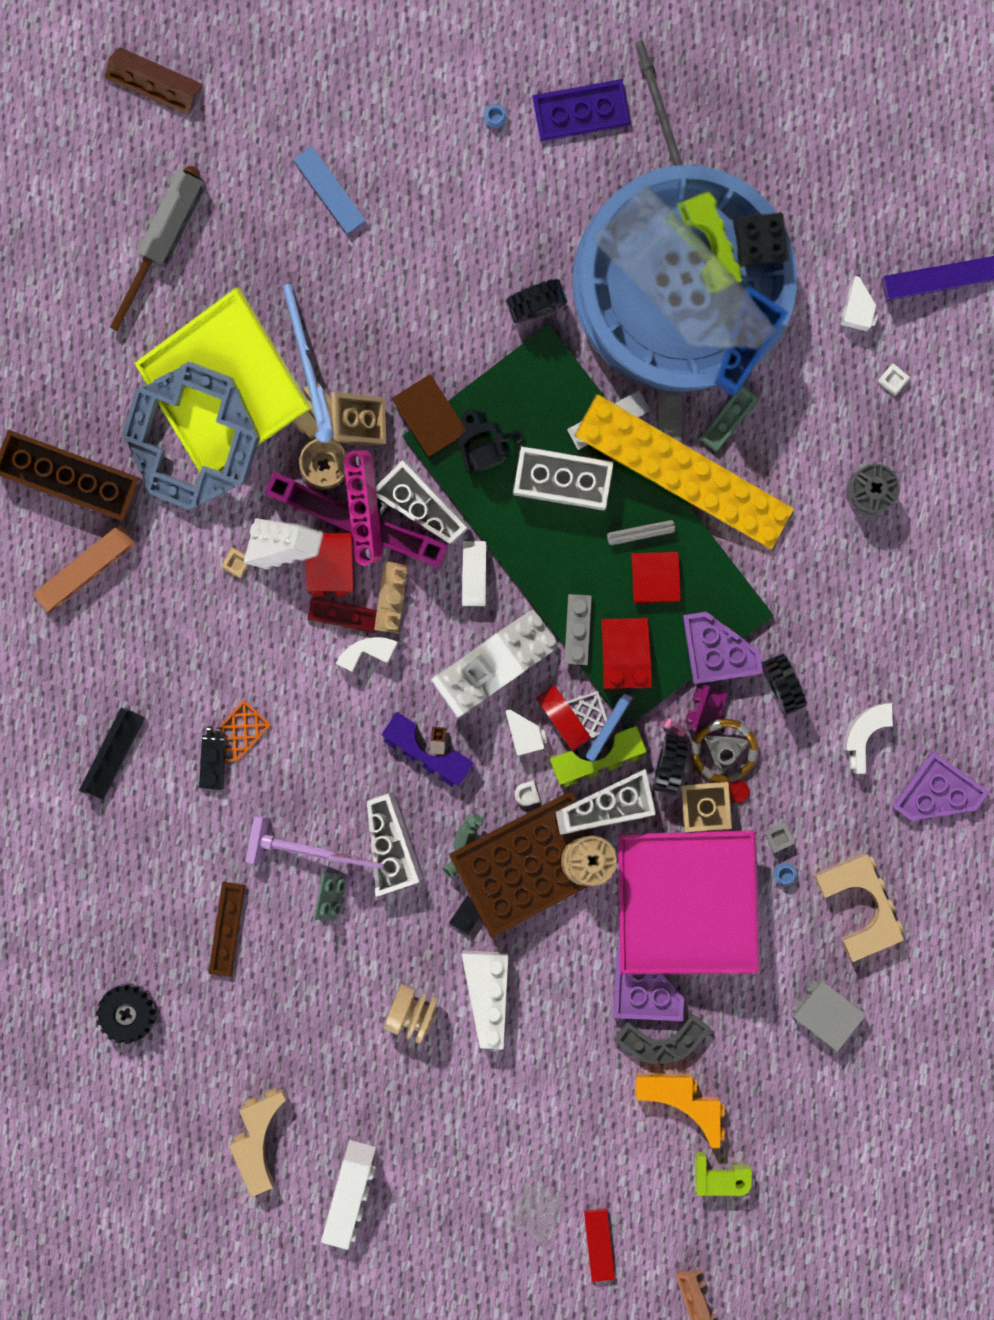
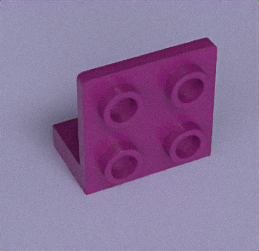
(707, 708)

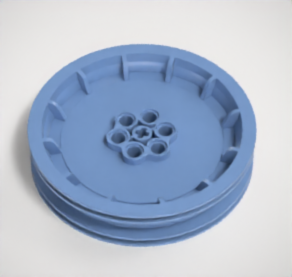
(628, 325)

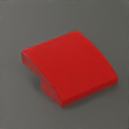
(655, 577)

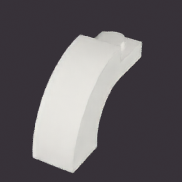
(861, 729)

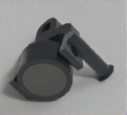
(489, 455)

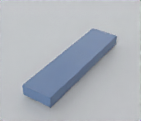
(329, 190)

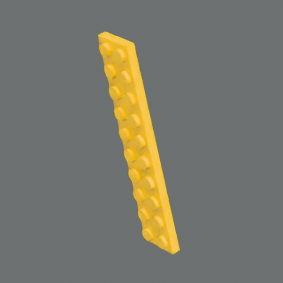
(683, 472)

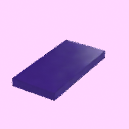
(581, 110)

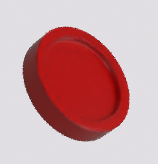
(738, 791)

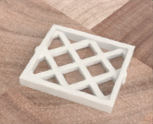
(580, 699)

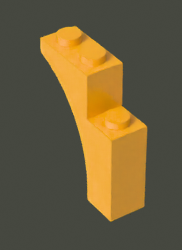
(678, 1092)

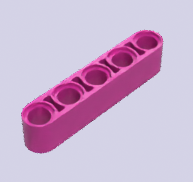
(368, 496)

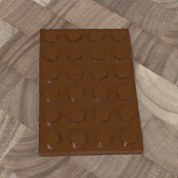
(518, 867)

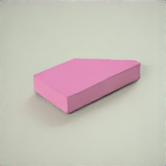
(674, 727)

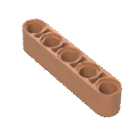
(84, 568)

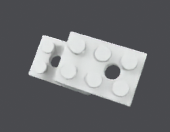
(507, 652)

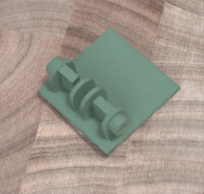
(329, 896)

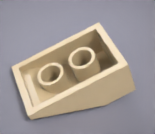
(358, 419)

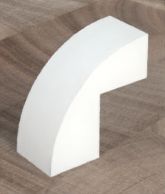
(474, 573)
(378, 647)

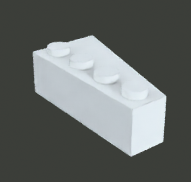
(420, 502)
(615, 804)
(348, 1194)

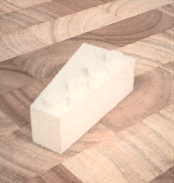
(279, 542)
(391, 846)
(487, 989)

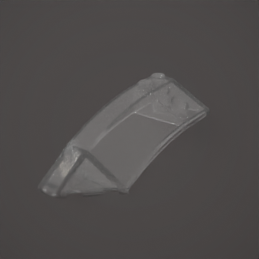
(682, 275)

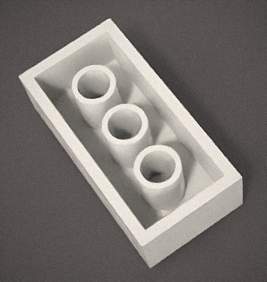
(563, 478)

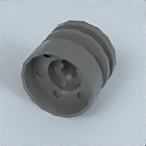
(860, 484)

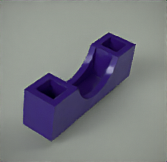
(402, 733)

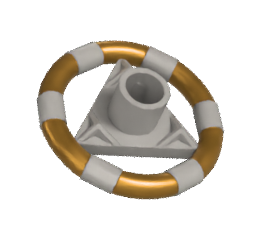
(724, 750)

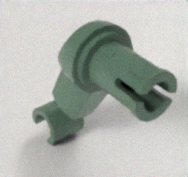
(465, 835)

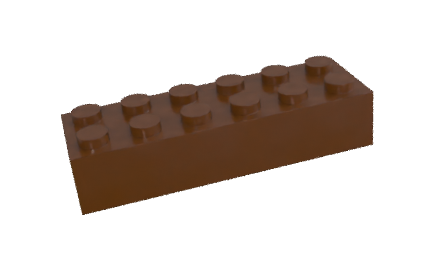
(68, 476)

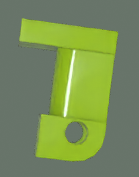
(721, 1181)

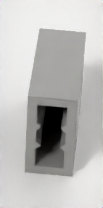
(827, 1014)

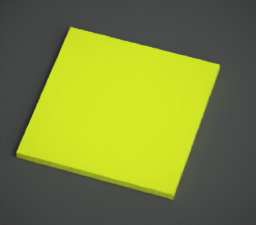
(236, 344)

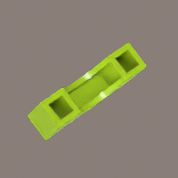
(702, 214)
(626, 745)

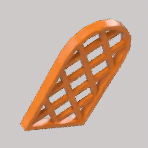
(245, 737)

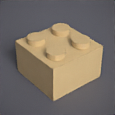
(707, 807)

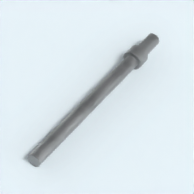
(646, 66)

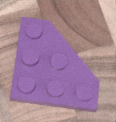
(717, 650)
(939, 791)
(645, 996)

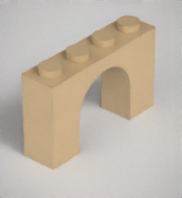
(883, 929)

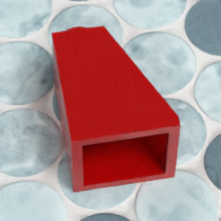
(332, 567)

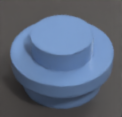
(495, 116)
(785, 874)

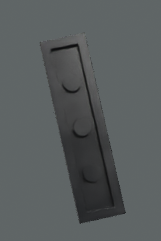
(112, 753)

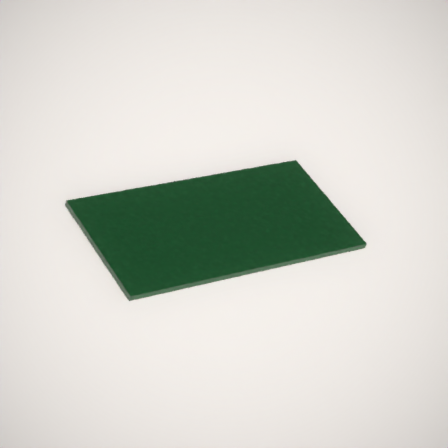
(565, 547)

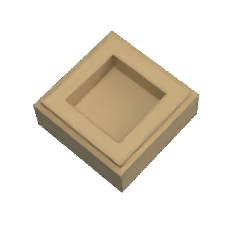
(234, 563)

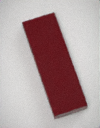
(342, 615)

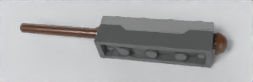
(164, 230)

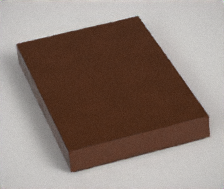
(429, 415)

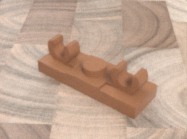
(693, 1298)

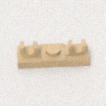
(391, 597)

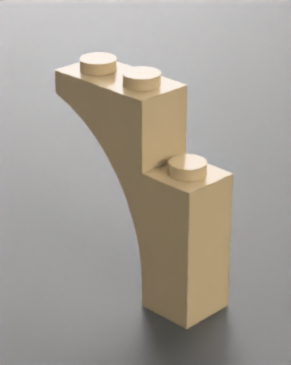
(250, 1148)

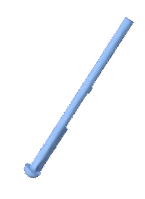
(325, 431)

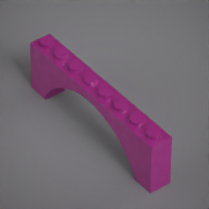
(335, 513)

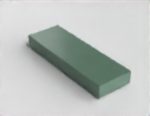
(729, 419)

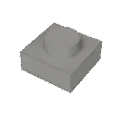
(478, 671)
(779, 837)

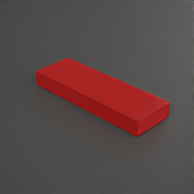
(599, 1245)

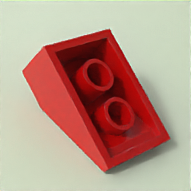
(626, 653)

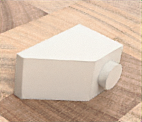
(859, 307)
(525, 734)

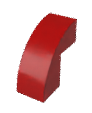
(563, 717)

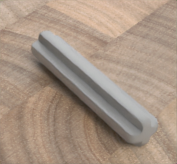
(641, 532)

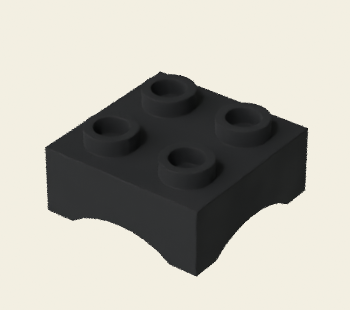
(760, 239)

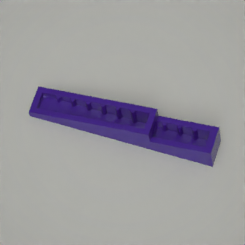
(938, 278)

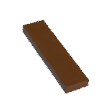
(227, 929)

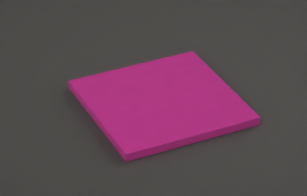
(688, 903)

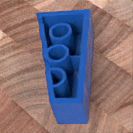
(740, 359)

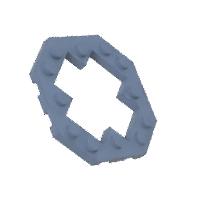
(232, 414)

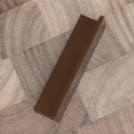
(152, 80)

